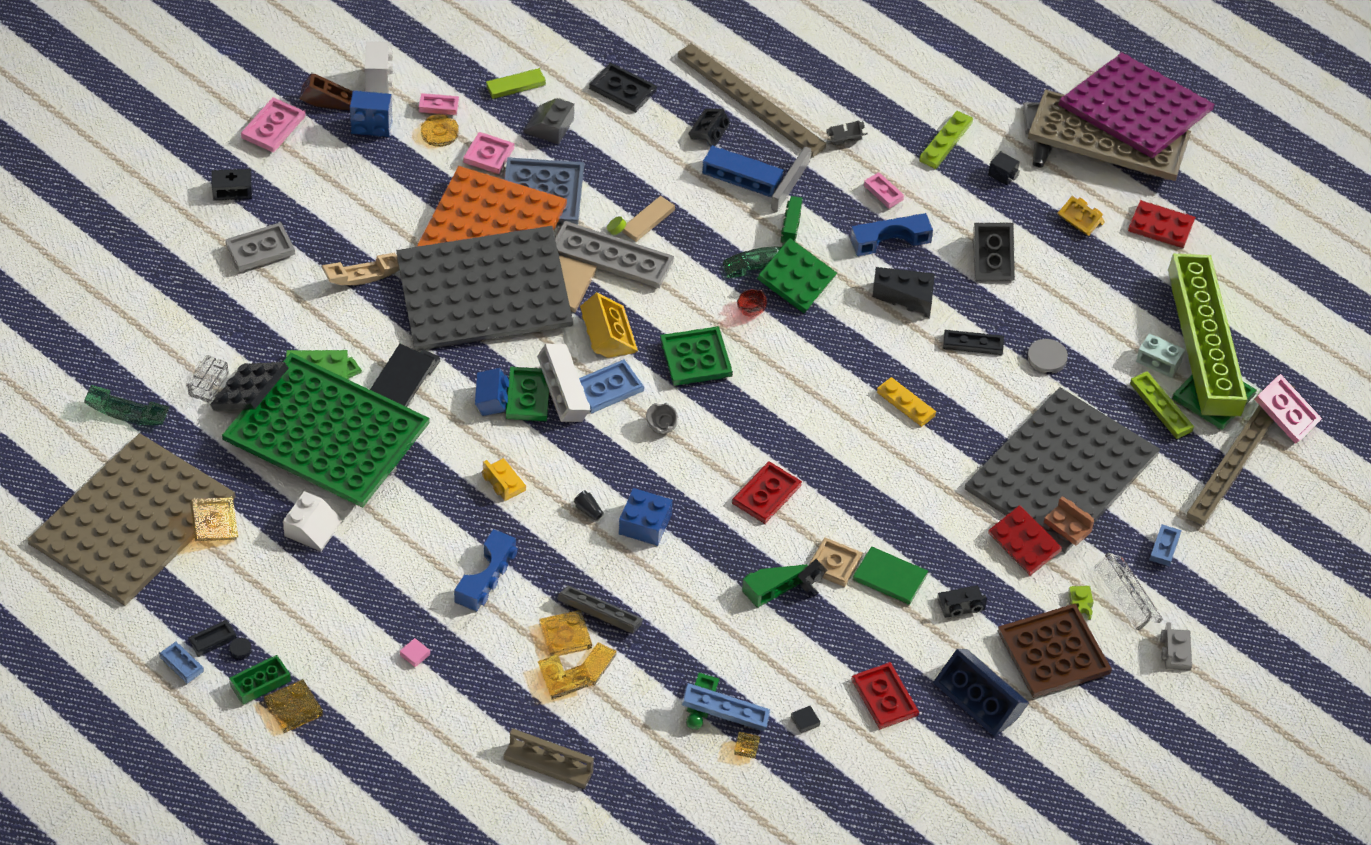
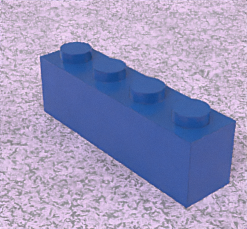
(742, 171)

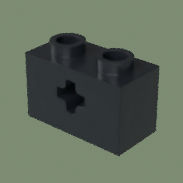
(231, 184)

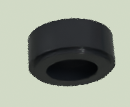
(240, 648)

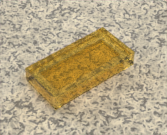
(598, 661)

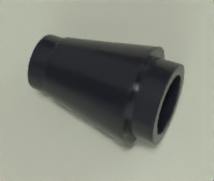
(1040, 154)
(588, 505)

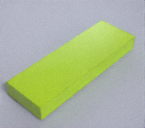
(515, 83)

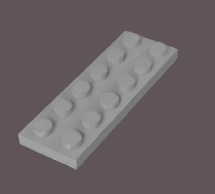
(613, 254)

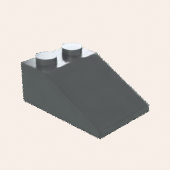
(994, 251)

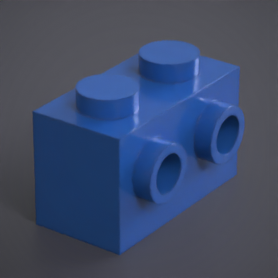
(491, 391)

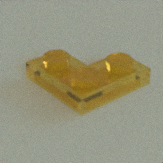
(563, 682)

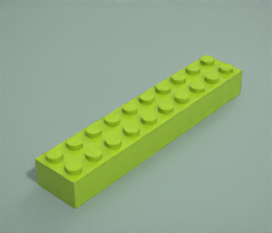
(1207, 335)

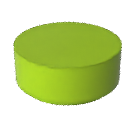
(616, 225)

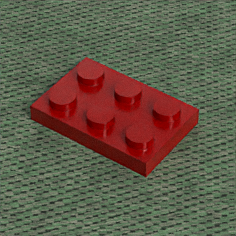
(1161, 224)
(1025, 540)

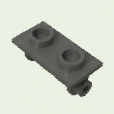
(838, 135)

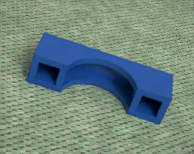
(913, 229)
(474, 589)

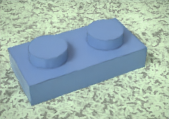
(1165, 545)

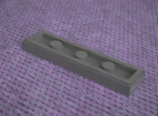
(600, 609)

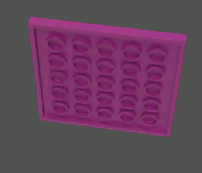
(1136, 105)

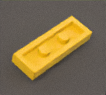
(906, 402)

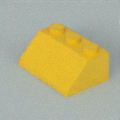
(608, 327)

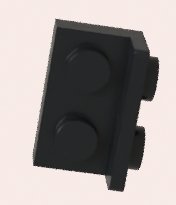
(710, 126)
(962, 601)

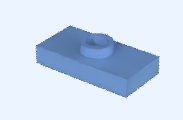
(181, 662)

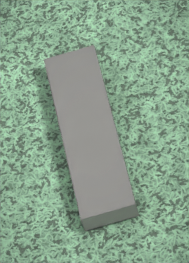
(790, 179)

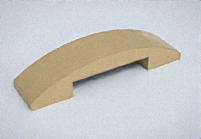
(362, 273)

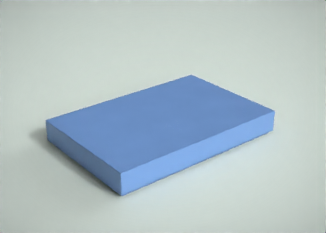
(610, 385)

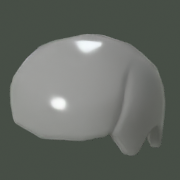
(662, 418)

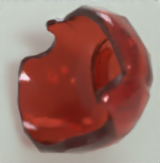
(752, 302)

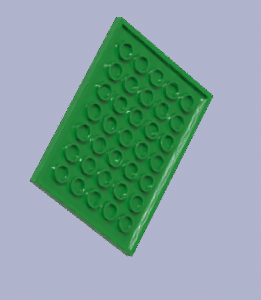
(328, 431)

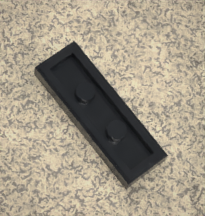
(973, 342)

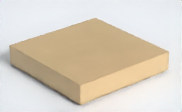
(838, 560)

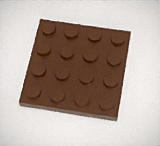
(1054, 650)

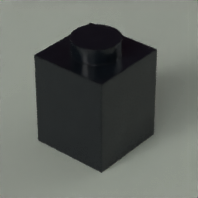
(1004, 168)

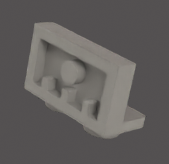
(1176, 648)

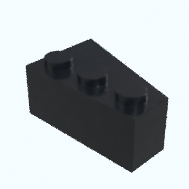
(905, 288)

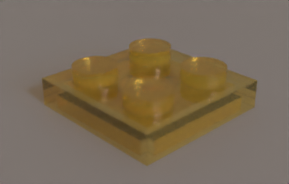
(214, 519)
(565, 633)
(293, 706)

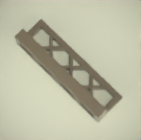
(547, 760)

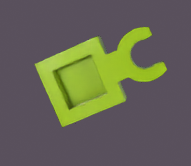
(1082, 598)

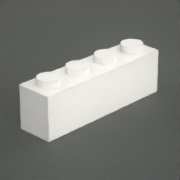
(563, 383)

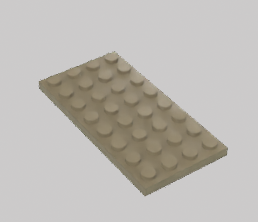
(1069, 132)

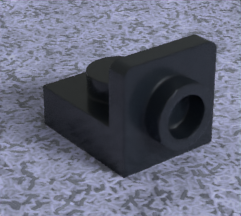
(812, 573)

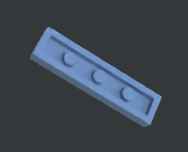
(725, 707)

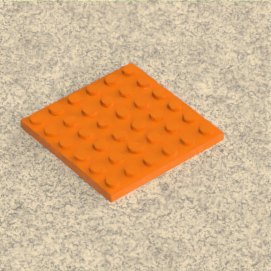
(489, 206)

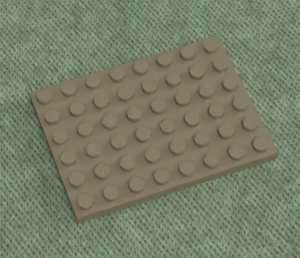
(127, 519)

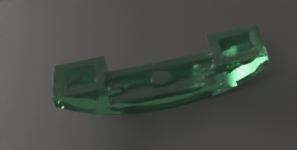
(752, 259)
(125, 410)

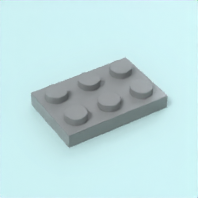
(260, 247)

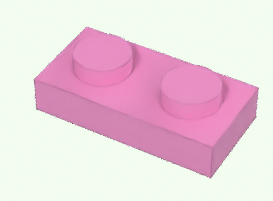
(438, 104)
(883, 190)

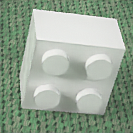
(378, 67)

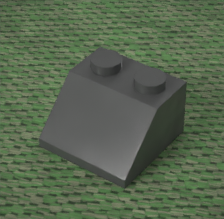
(551, 120)

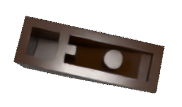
(325, 93)

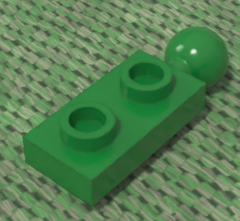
(694, 720)

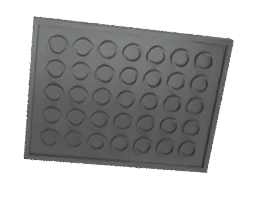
(484, 288)
(1064, 453)

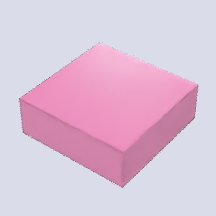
(415, 652)

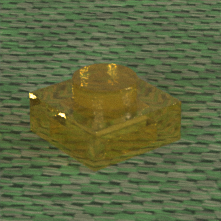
(747, 745)

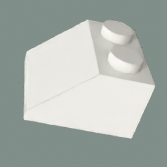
(311, 521)

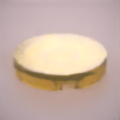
(439, 130)

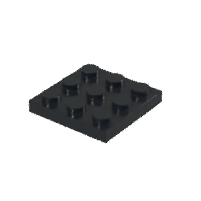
(249, 386)

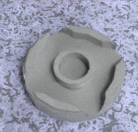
(1047, 356)

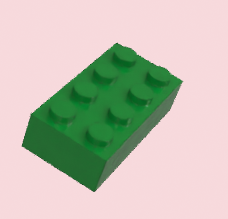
(792, 219)
(260, 679)

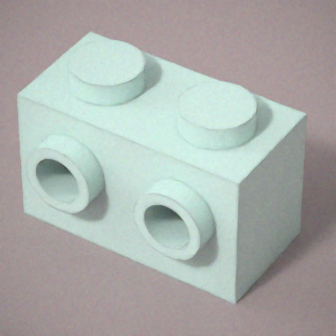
(1160, 355)

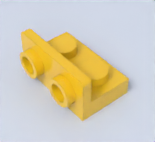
(1080, 215)
(503, 479)

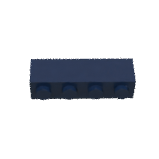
(980, 692)

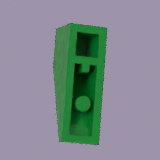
(770, 583)

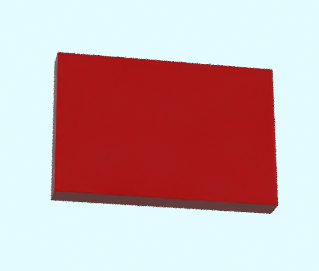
(766, 492)
(885, 695)

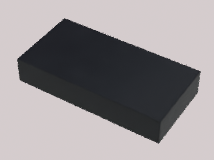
(212, 638)

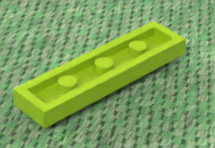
(946, 139)
(1162, 405)

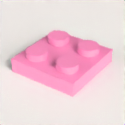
(488, 152)

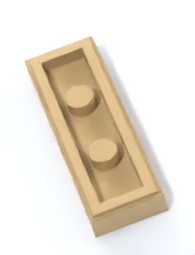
(648, 218)

